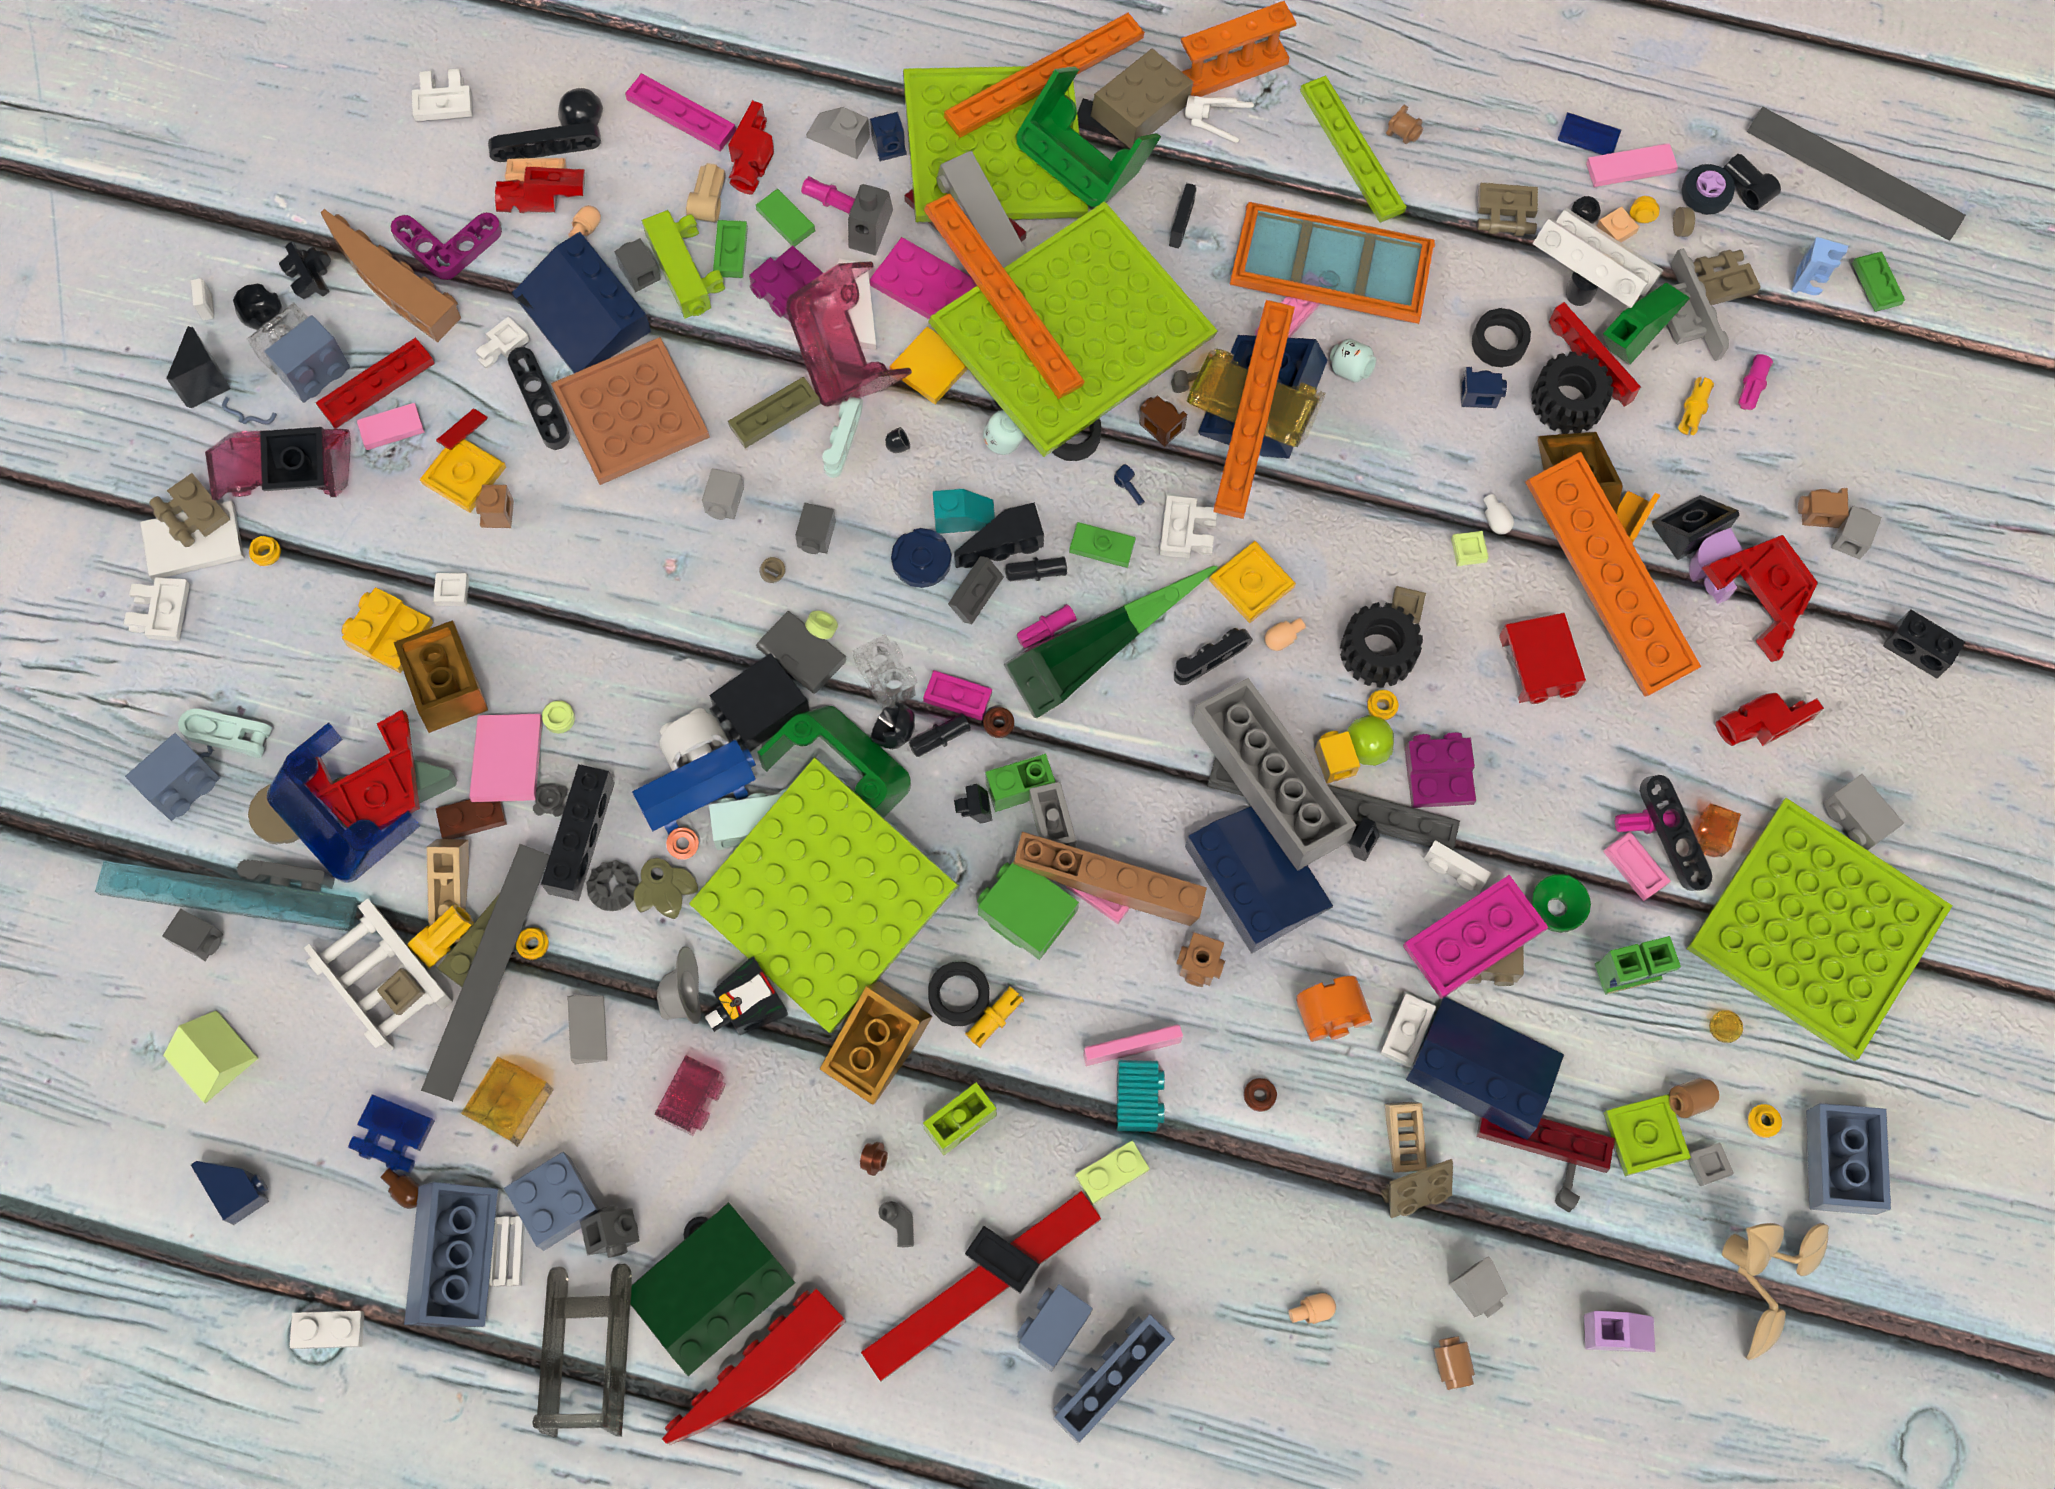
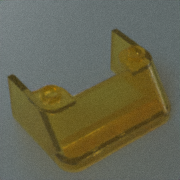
(1220, 390)

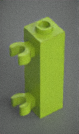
(677, 265)

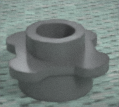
(543, 793)

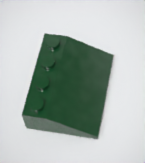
(708, 1289)

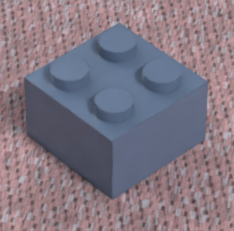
(307, 359)
(172, 777)
(552, 1201)
(1054, 1327)

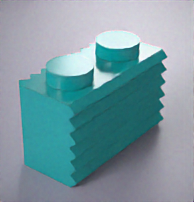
(1138, 1095)

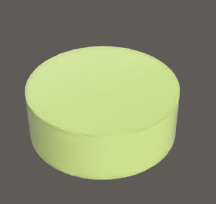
(821, 624)
(558, 717)

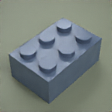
(1848, 1159)

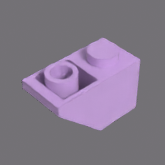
(1619, 1331)

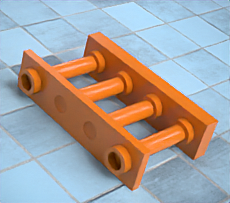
(1241, 64)

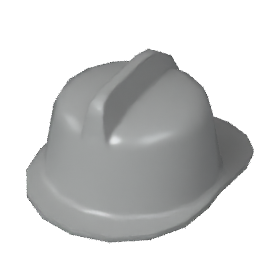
(680, 989)

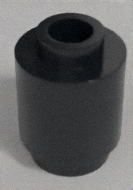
(1580, 290)

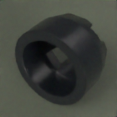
(897, 441)

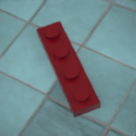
(1556, 1142)

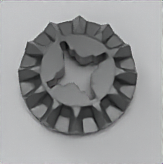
(622, 895)

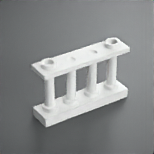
(1598, 257)
(390, 945)

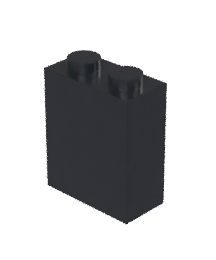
(758, 703)

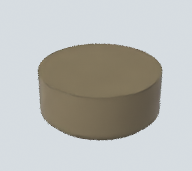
(1683, 221)

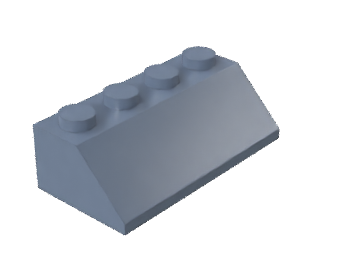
(451, 1256)

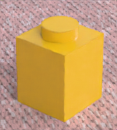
(1336, 756)

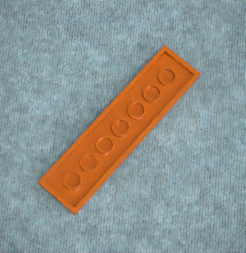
(1613, 574)

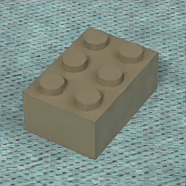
(1141, 98)

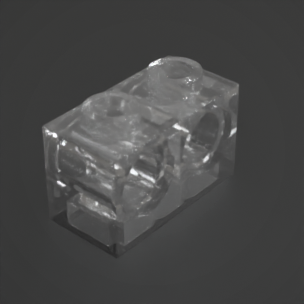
(879, 674)

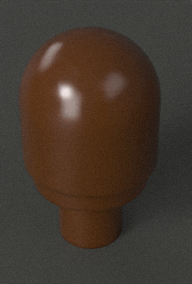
(402, 1188)

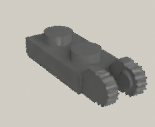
(282, 875)

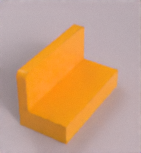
(1634, 511)

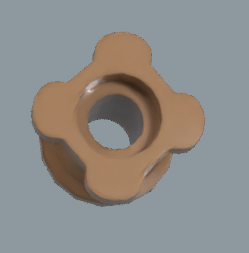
(1405, 126)

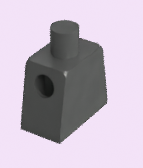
(870, 209)

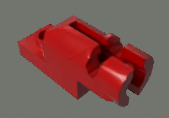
(750, 150)
(539, 189)
(1766, 719)

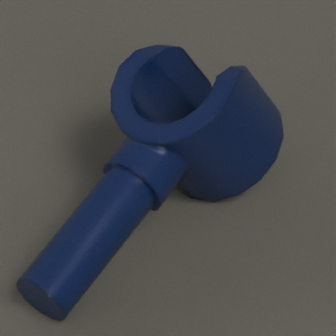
(1122, 479)

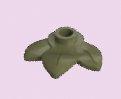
(666, 892)

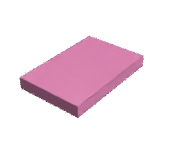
(506, 758)

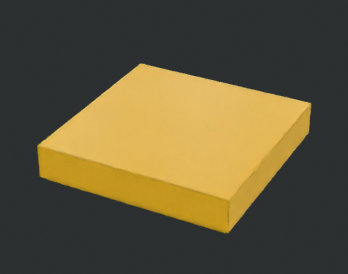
(932, 365)
(461, 473)
(1252, 581)

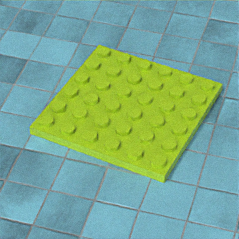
(1016, 179)
(823, 894)
(1820, 928)

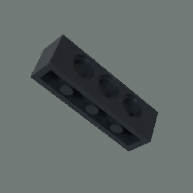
(578, 832)

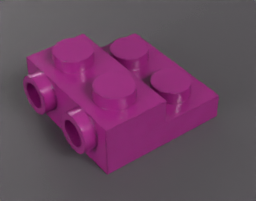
(781, 278)
(1440, 771)

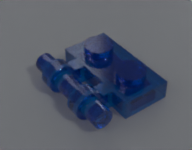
(395, 1123)

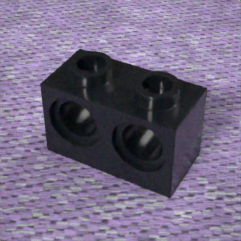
(1924, 644)

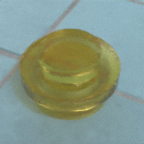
(1726, 1026)

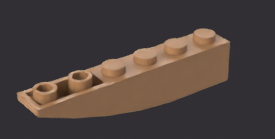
(395, 281)
(1111, 879)

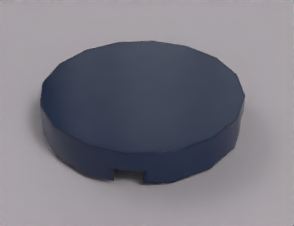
(921, 558)

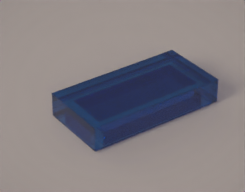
(1589, 134)

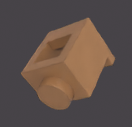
(495, 506)
(1824, 508)

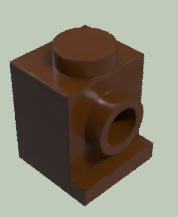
(1162, 419)

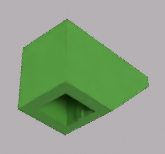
(1011, 783)

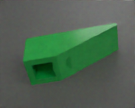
(1643, 322)

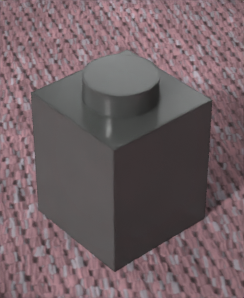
(637, 264)
(815, 528)
(193, 935)

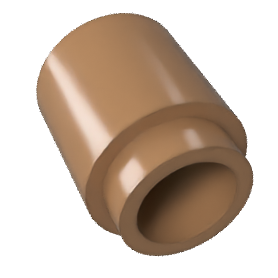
(1693, 1097)
(1454, 1363)

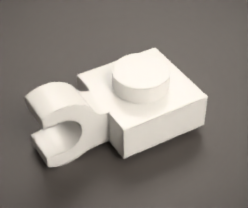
(503, 340)

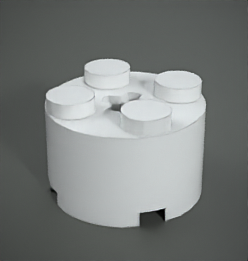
(691, 738)

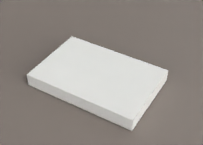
(169, 557)

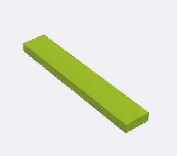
(1353, 149)

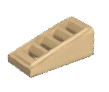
(1394, 1137)

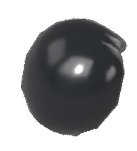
(579, 106)
(256, 305)
(893, 727)

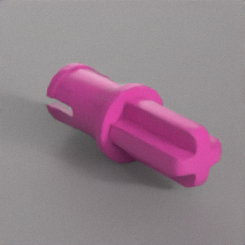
(827, 194)
(1755, 381)
(1046, 626)
(1641, 821)

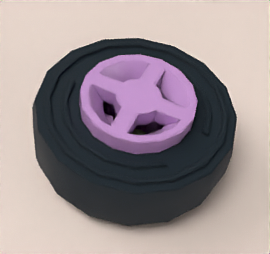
(1708, 189)

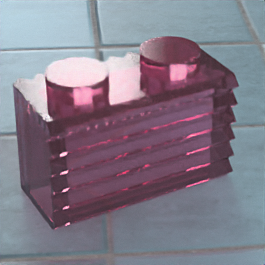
(690, 1096)

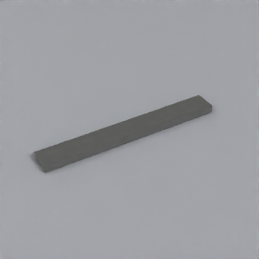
(1856, 173)
(1390, 817)
(485, 973)

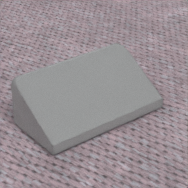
(587, 1029)

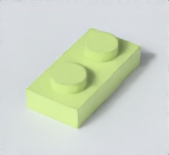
(1112, 1172)

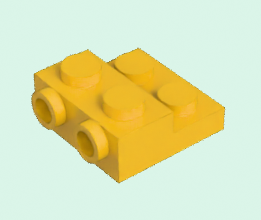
(379, 624)

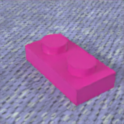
(957, 695)

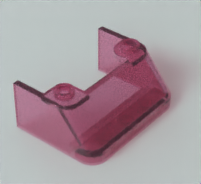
(829, 338)
(236, 463)

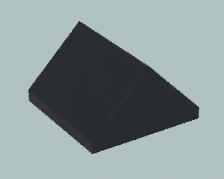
(195, 372)
(293, 459)
(1692, 523)

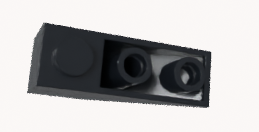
(1007, 534)

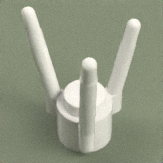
(1200, 107)

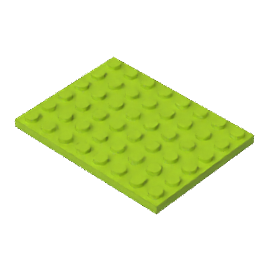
(1105, 308)

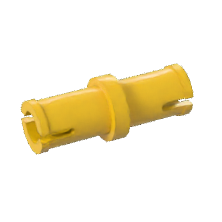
(1696, 406)
(994, 1017)

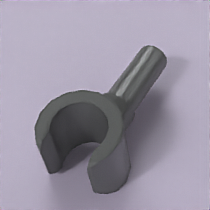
(1181, 380)
(1566, 1198)

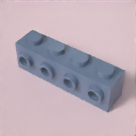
(1113, 1379)

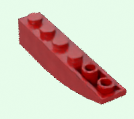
(764, 1367)

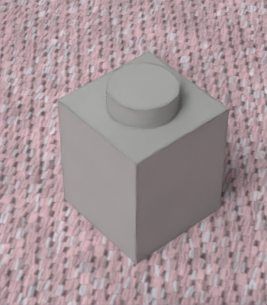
(722, 494)
(1856, 532)

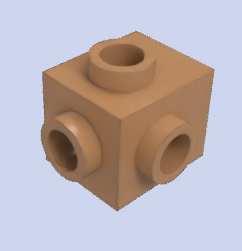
(1206, 951)

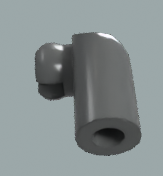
(899, 1219)

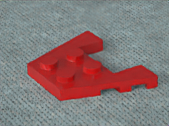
(1776, 579)
(378, 790)

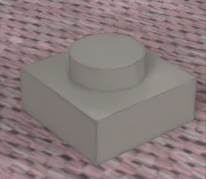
(1710, 1164)

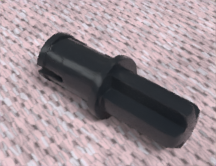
(1036, 569)
(939, 735)

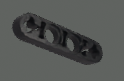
(574, 139)
(538, 398)
(1681, 830)

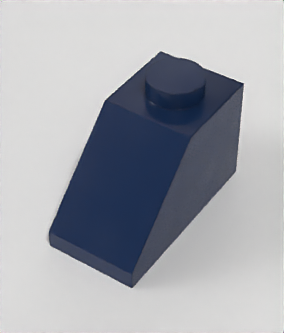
(231, 1190)

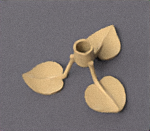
(1754, 1256)

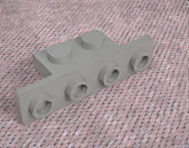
(1697, 316)

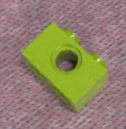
(960, 1118)

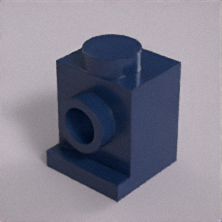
(888, 136)
(1482, 389)

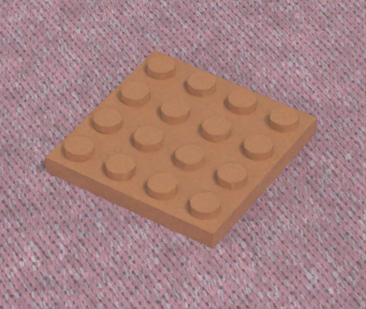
(630, 410)

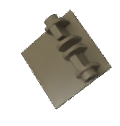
(1419, 1189)

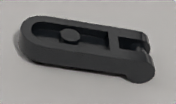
(1211, 656)

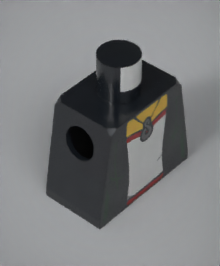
(746, 1000)

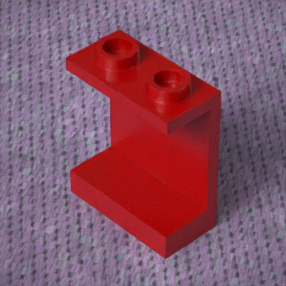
(1544, 658)

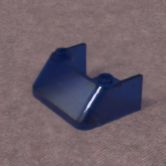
(342, 852)

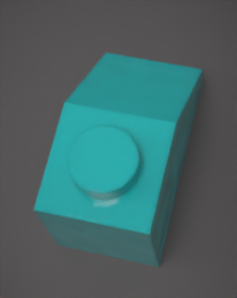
(961, 511)

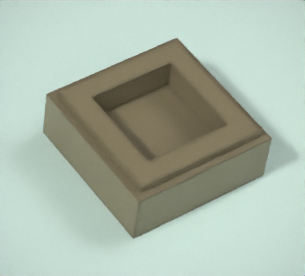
(1410, 600)
(400, 991)

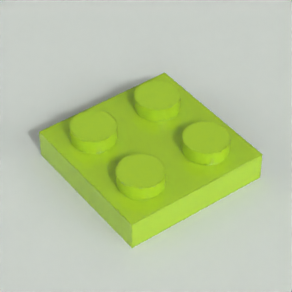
(1646, 1135)

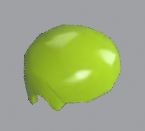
(1371, 739)

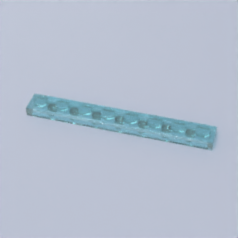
(227, 896)

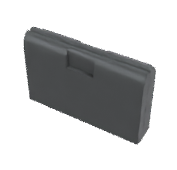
(800, 653)

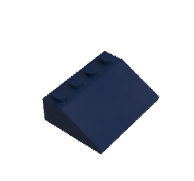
(581, 305)
(1301, 363)
(1255, 878)
(1486, 1068)

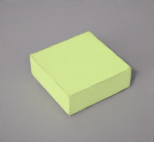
(1469, 548)

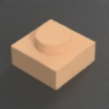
(1618, 225)

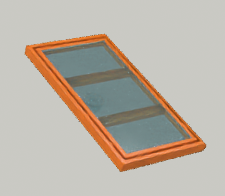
(1333, 262)

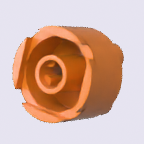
(1333, 1008)

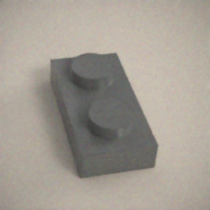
(976, 590)

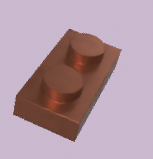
(469, 818)

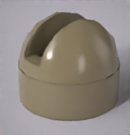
(773, 565)

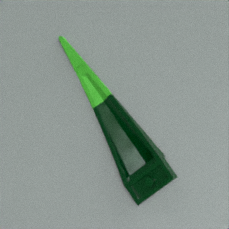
(1061, 664)

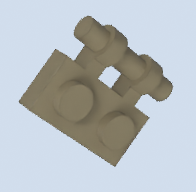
(1507, 201)
(1729, 283)
(196, 503)

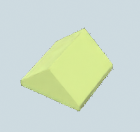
(208, 1054)

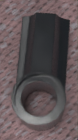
(1755, 187)

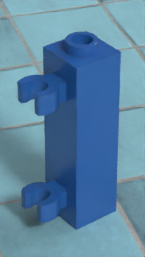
(696, 785)

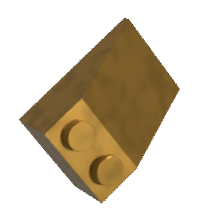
(1562, 446)
(440, 676)
(875, 1041)

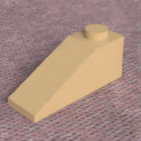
(447, 876)

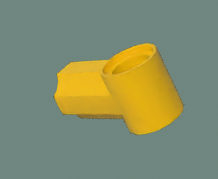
(435, 940)

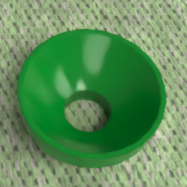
(1570, 893)

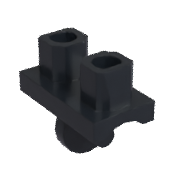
(310, 266)

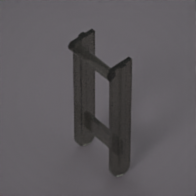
(558, 1309)

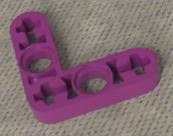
(449, 251)

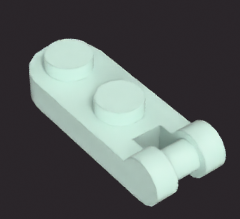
(842, 436)
(224, 731)

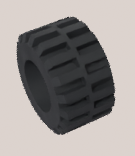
(1578, 373)
(1384, 622)

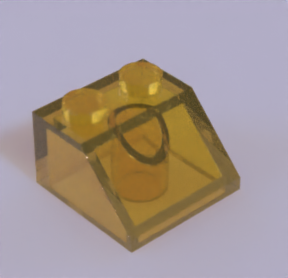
(507, 1101)

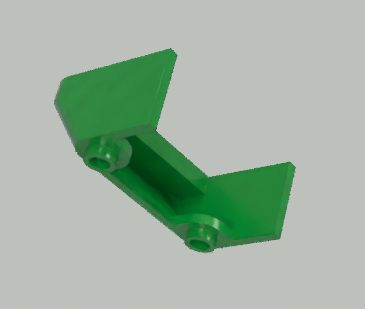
(1069, 157)
(883, 778)

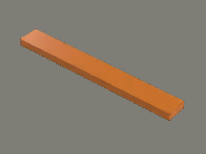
(1031, 80)
(1004, 296)
(1254, 410)

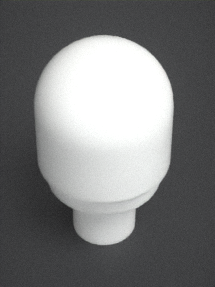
(1498, 515)

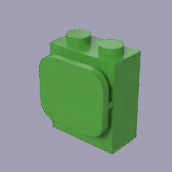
(1026, 909)

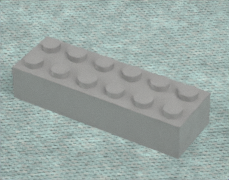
(1273, 774)

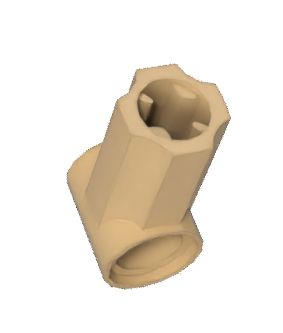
(705, 200)

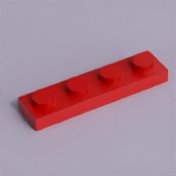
(1582, 340)
(375, 383)

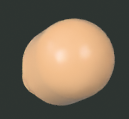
(585, 221)
(1283, 634)
(1314, 1309)

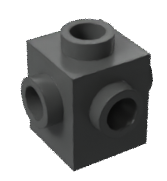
(610, 1231)

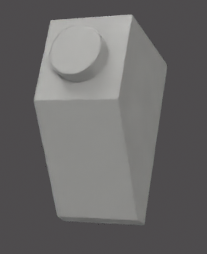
(841, 131)
(1480, 1288)

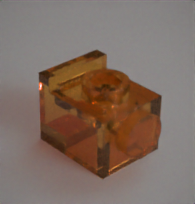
(1717, 830)

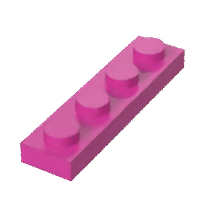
(680, 112)

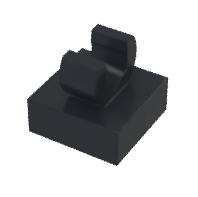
(975, 805)
(1364, 839)

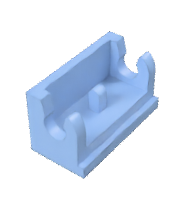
(1818, 265)

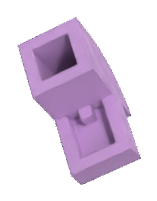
(1712, 549)

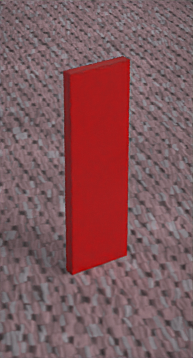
(462, 429)

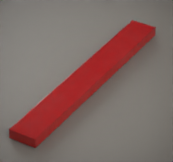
(976, 1289)

